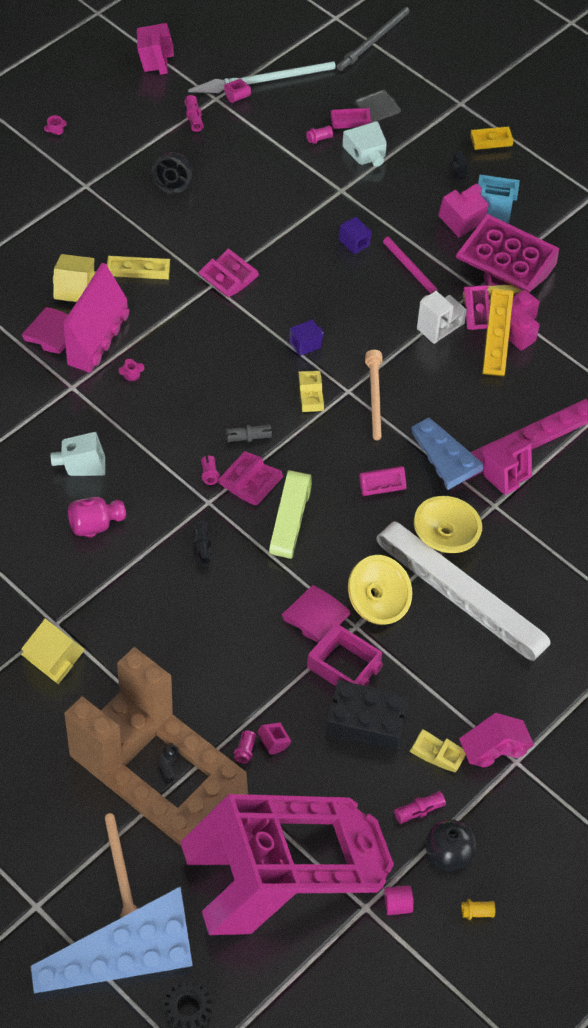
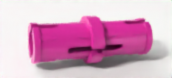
(193, 113)
(419, 807)

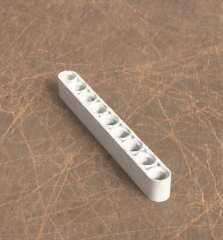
(463, 591)

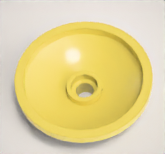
(447, 524)
(390, 587)

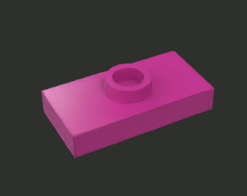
(350, 118)
(382, 480)

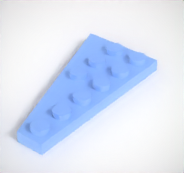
(134, 945)

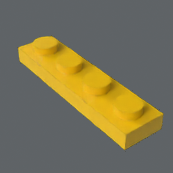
(497, 332)

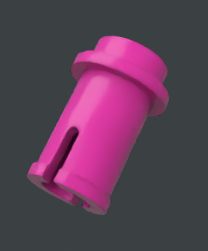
(315, 135)
(209, 475)
(243, 752)

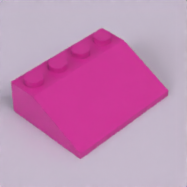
(509, 253)
(94, 320)

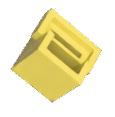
(72, 276)
(51, 651)

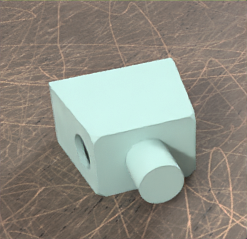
(366, 144)
(81, 456)

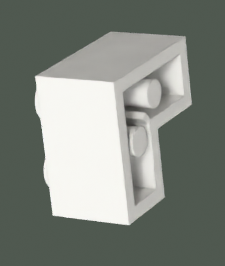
(439, 316)

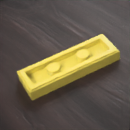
(139, 267)

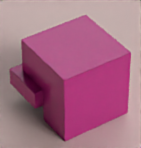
(155, 47)
(463, 211)
(508, 463)

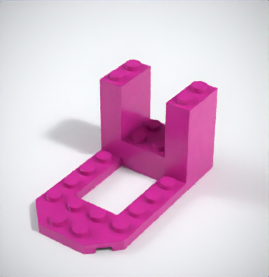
(250, 839)

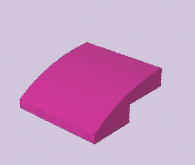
(228, 273)
(47, 330)
(250, 478)
(315, 613)

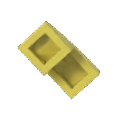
(311, 391)
(439, 753)

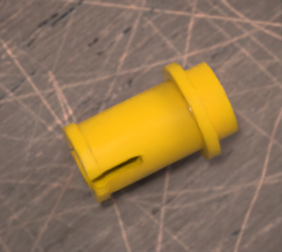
(477, 909)

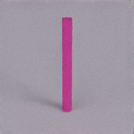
(410, 265)

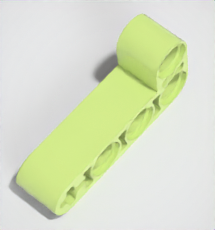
(290, 514)

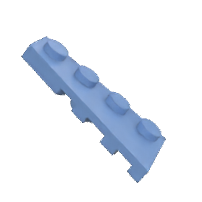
(448, 456)

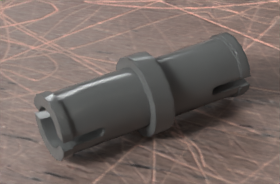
(248, 433)

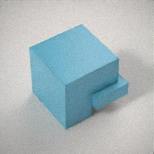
(499, 195)

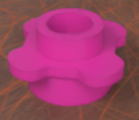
(55, 124)
(131, 370)

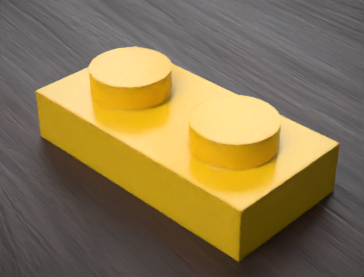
(491, 138)

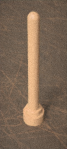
(373, 359)
(128, 906)

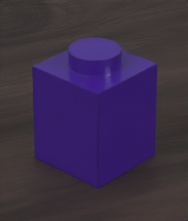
(355, 235)
(306, 337)

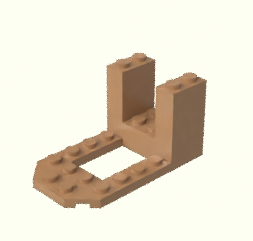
(116, 734)

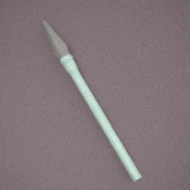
(217, 85)

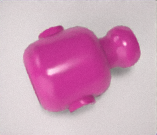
(93, 515)

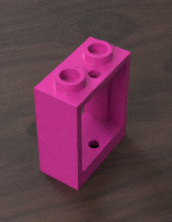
(353, 643)

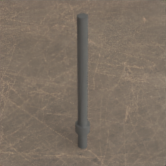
(352, 56)

